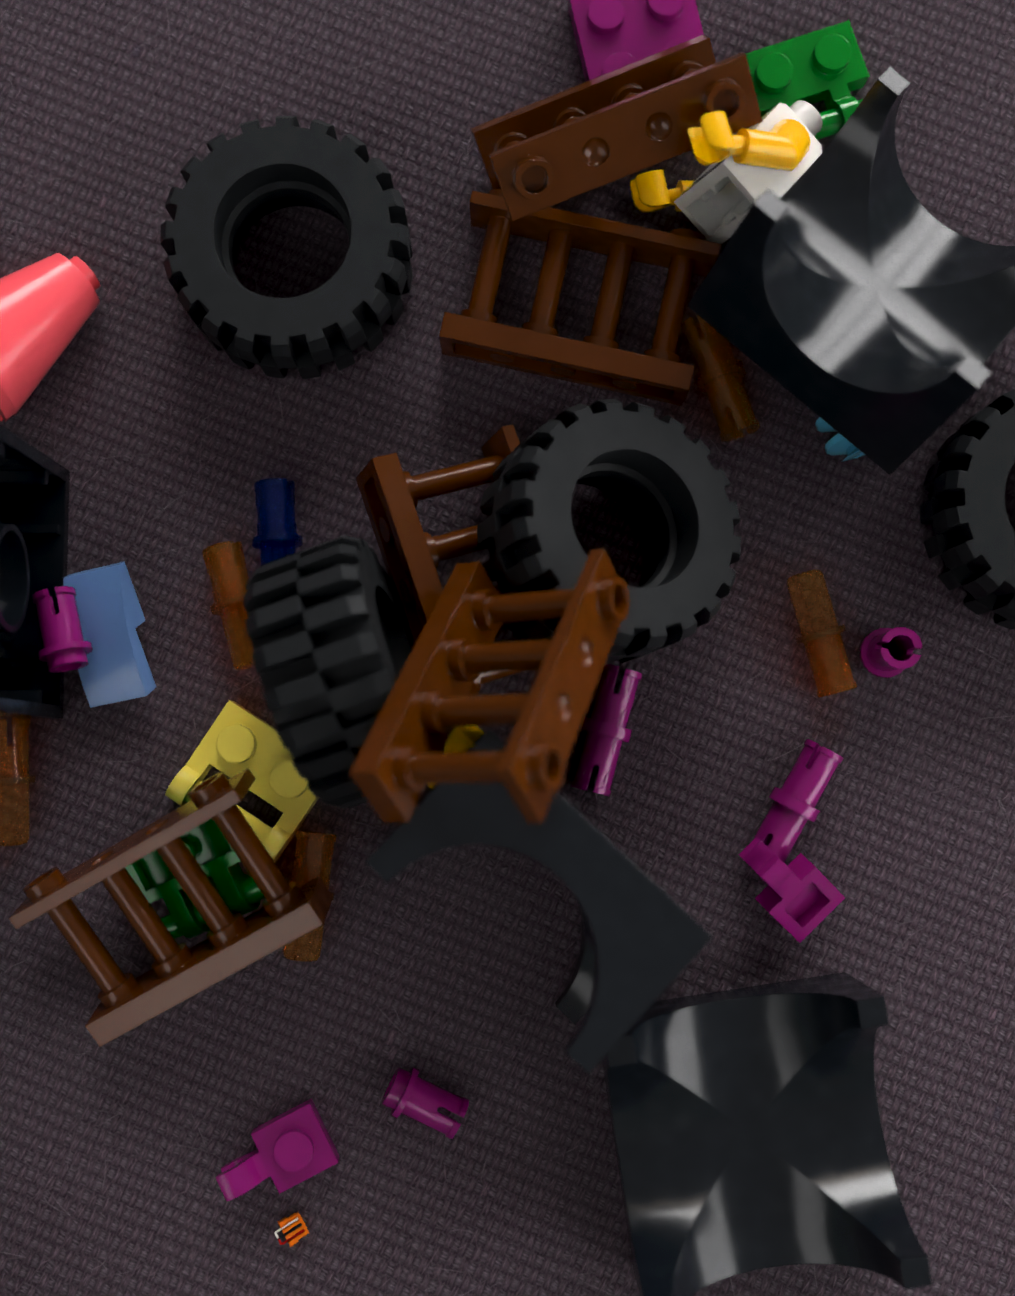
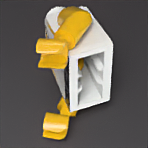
(740, 168)

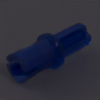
(275, 519)

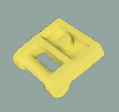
(242, 742)

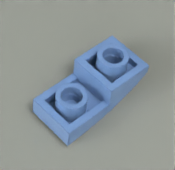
(109, 621)

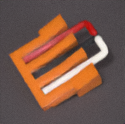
(292, 1228)

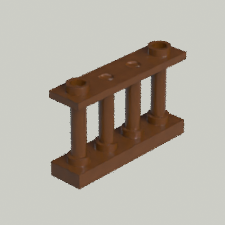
(612, 125)
(596, 358)
(409, 552)
(442, 667)
(177, 969)

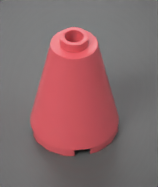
(38, 319)

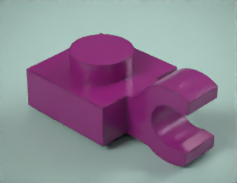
(795, 893)
(287, 1150)

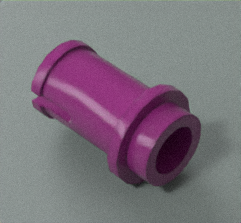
(61, 632)
(878, 659)
(420, 1100)

